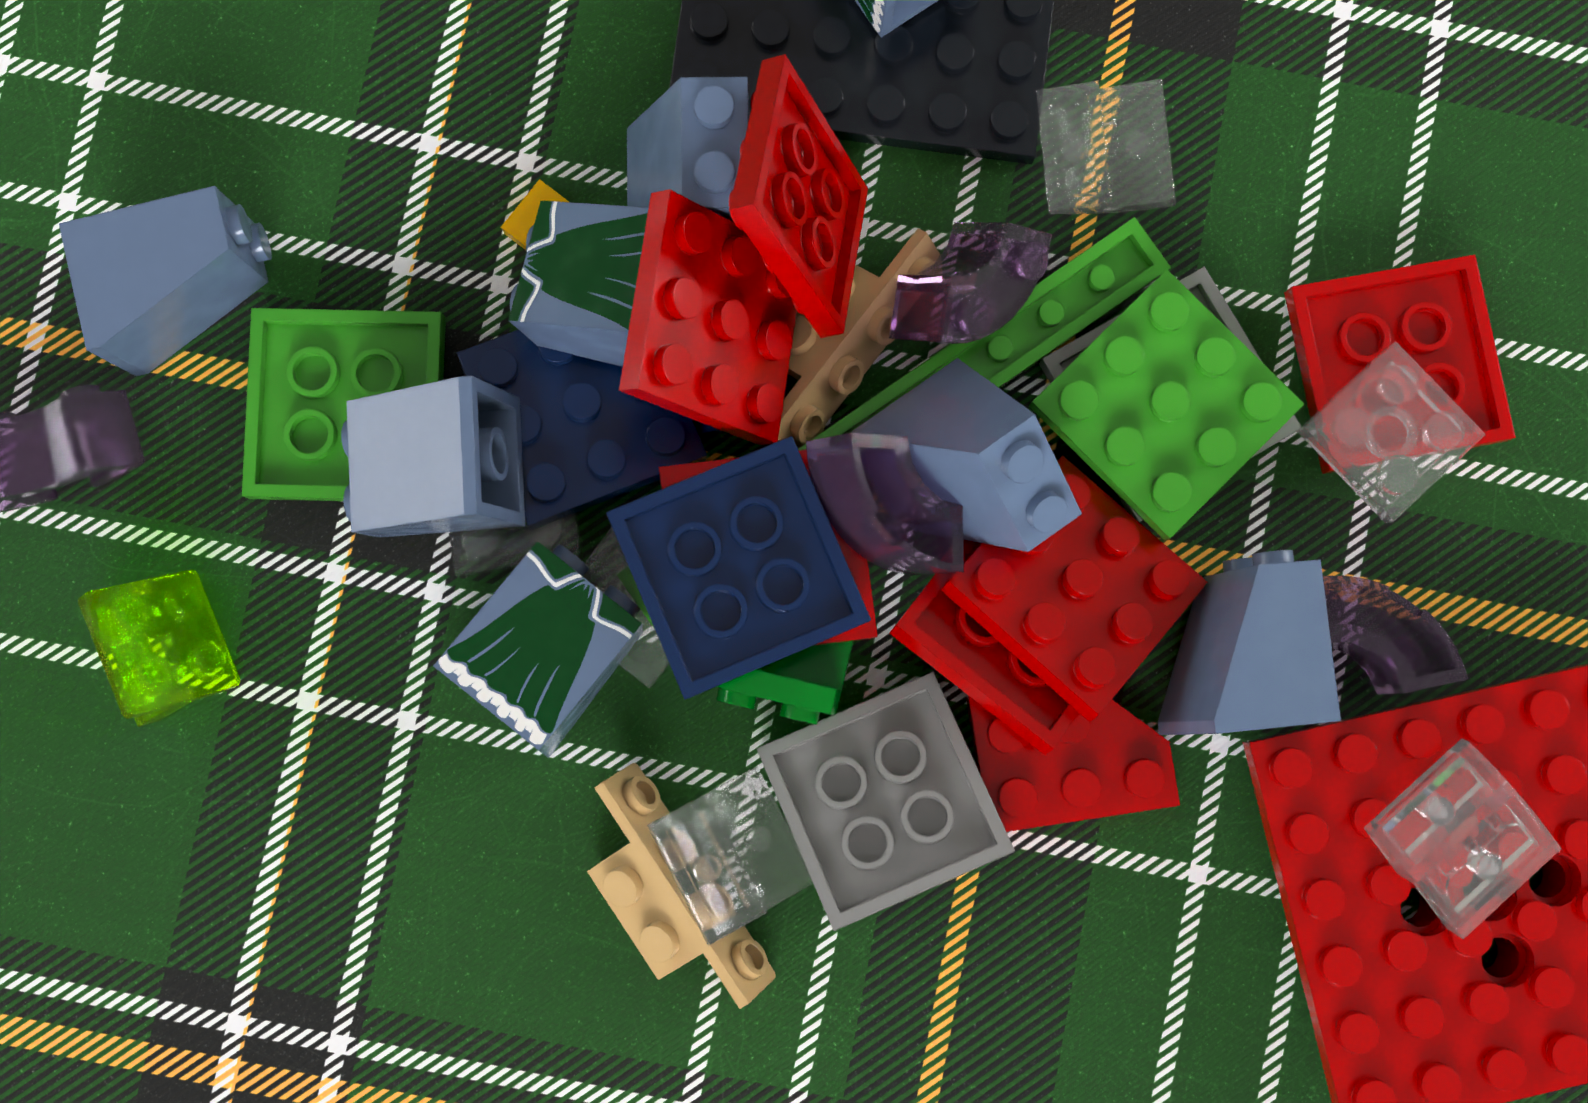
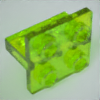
(158, 644)

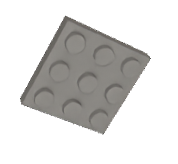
(884, 801)

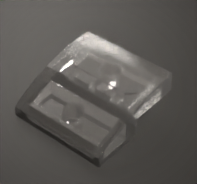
(1105, 148)
(1462, 838)
(731, 854)

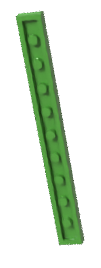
(1049, 318)

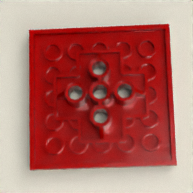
(1406, 1001)

